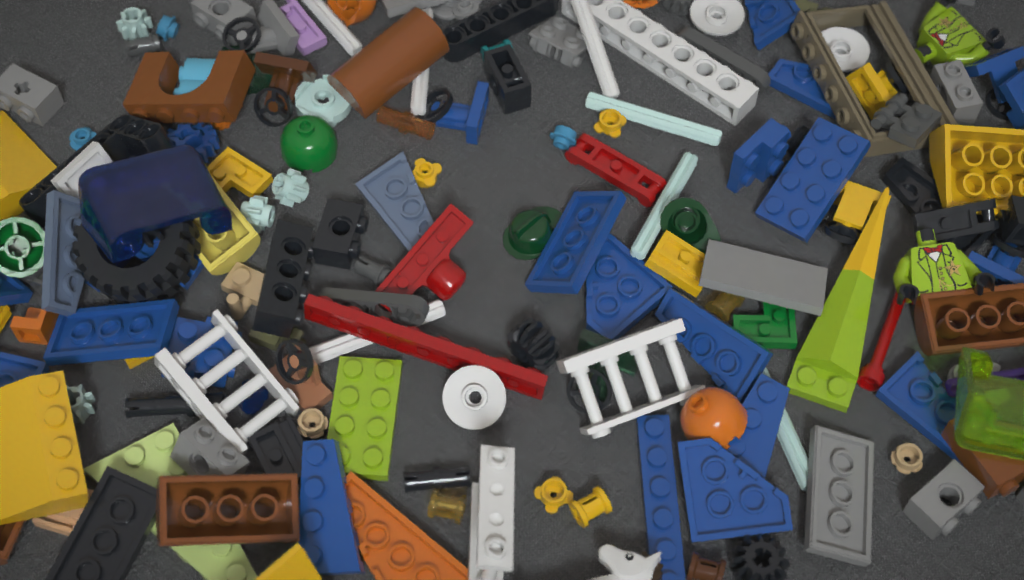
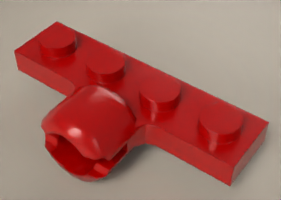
(429, 259)

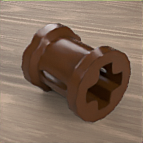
(705, 569)

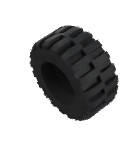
(148, 280)

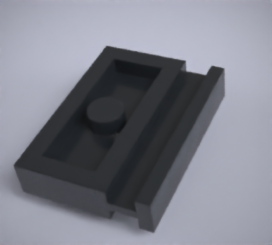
(279, 448)

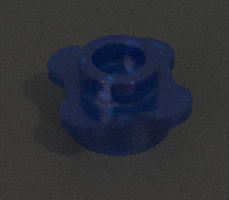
(252, 405)

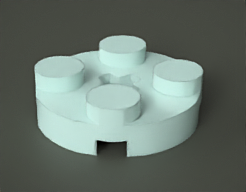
(307, 101)

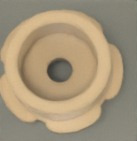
(312, 416)
(910, 451)

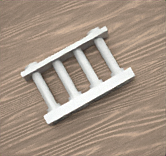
(608, 354)
(193, 390)
(492, 515)

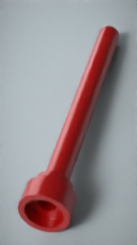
(871, 375)

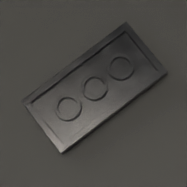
(108, 530)

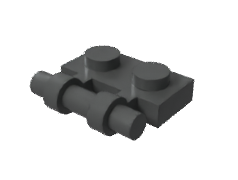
(912, 122)

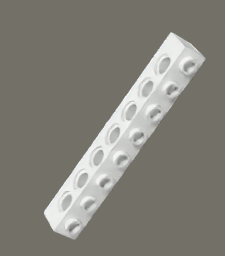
(671, 58)

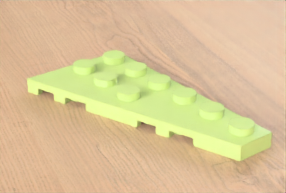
(146, 462)

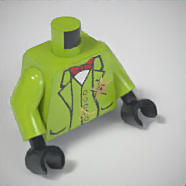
(949, 37)
(936, 269)

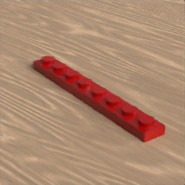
(421, 345)

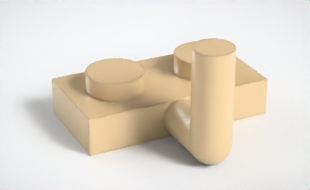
(243, 289)

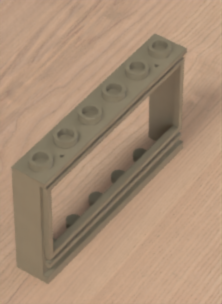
(834, 85)

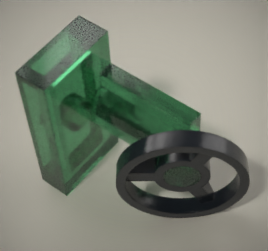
(598, 374)

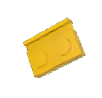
(677, 263)

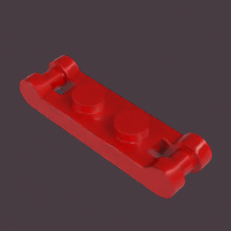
(616, 169)

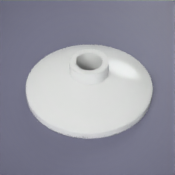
(717, 16)
(848, 47)
(458, 402)

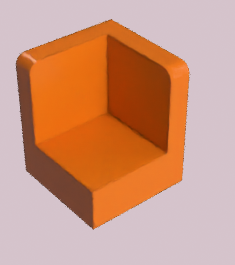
(35, 326)

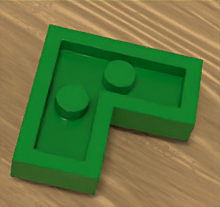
(772, 329)

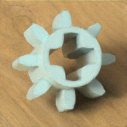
(134, 23)
(290, 187)
(258, 212)
(80, 403)

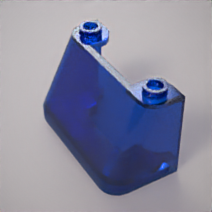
(148, 194)

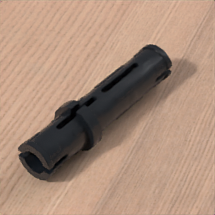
(164, 405)

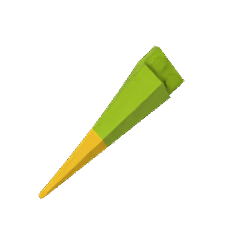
(833, 349)

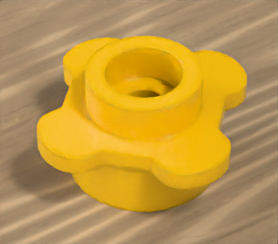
(612, 117)
(427, 179)
(557, 486)

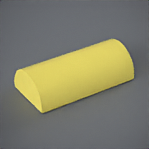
(223, 250)

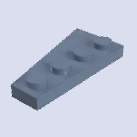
(397, 200)
(61, 276)

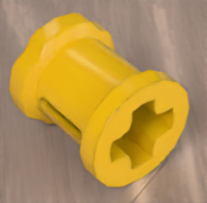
(590, 506)

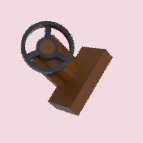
(286, 79)

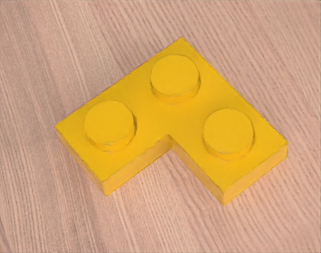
(236, 171)

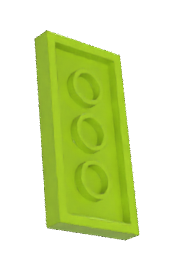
(366, 414)

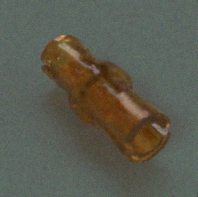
(391, 118)

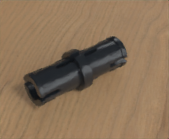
(436, 479)

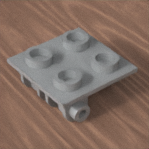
(559, 38)

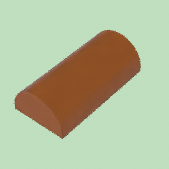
(389, 62)
(962, 319)
(227, 509)

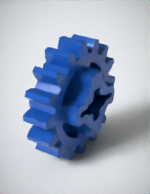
(200, 137)

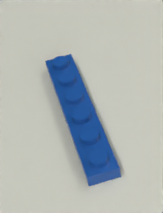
(660, 494)

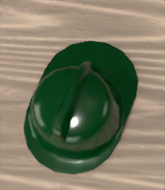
(689, 222)
(530, 232)

